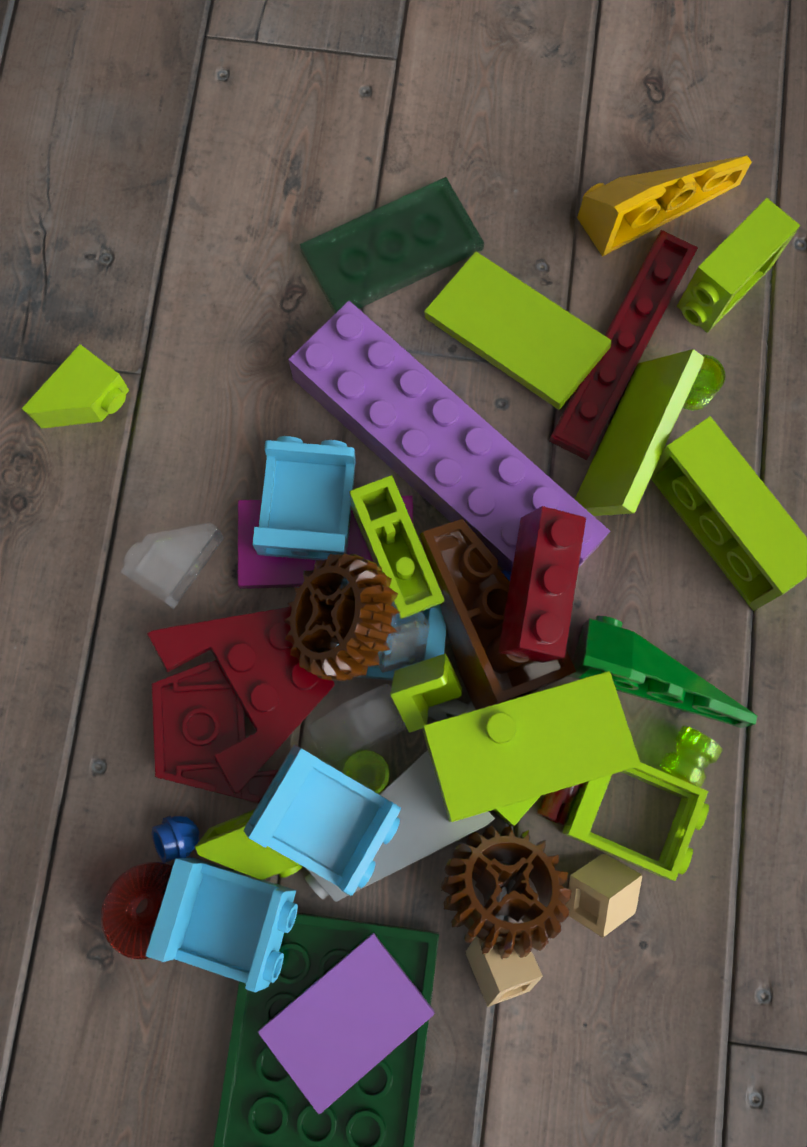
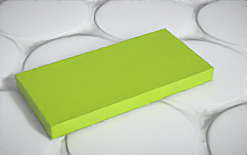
(517, 330)
(638, 434)

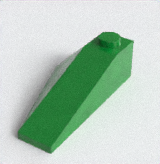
(650, 673)

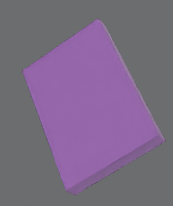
(346, 1023)

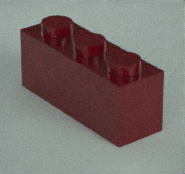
(542, 585)

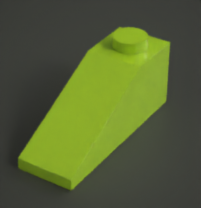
(395, 545)

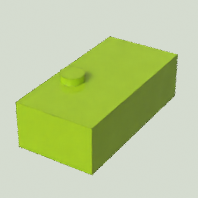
(732, 514)
(530, 746)

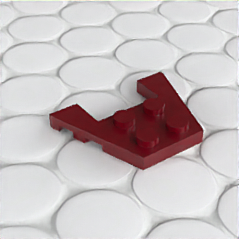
(262, 675)
(192, 723)

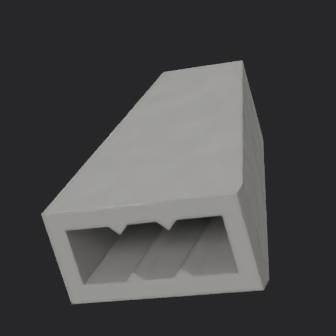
(421, 827)

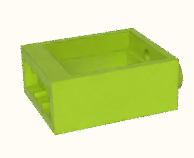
(736, 265)
(675, 853)

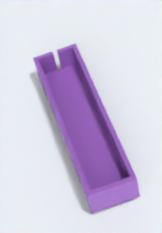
(429, 434)

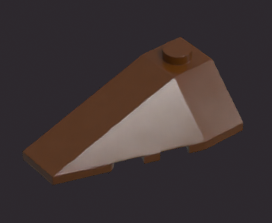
(474, 618)

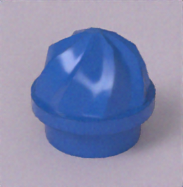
(175, 837)

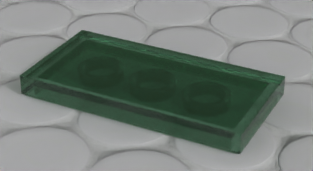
(392, 246)

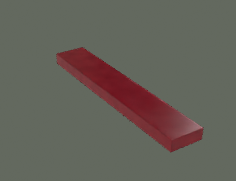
(630, 335)

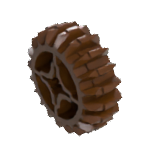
(346, 605)
(479, 861)

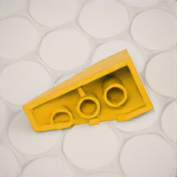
(644, 201)

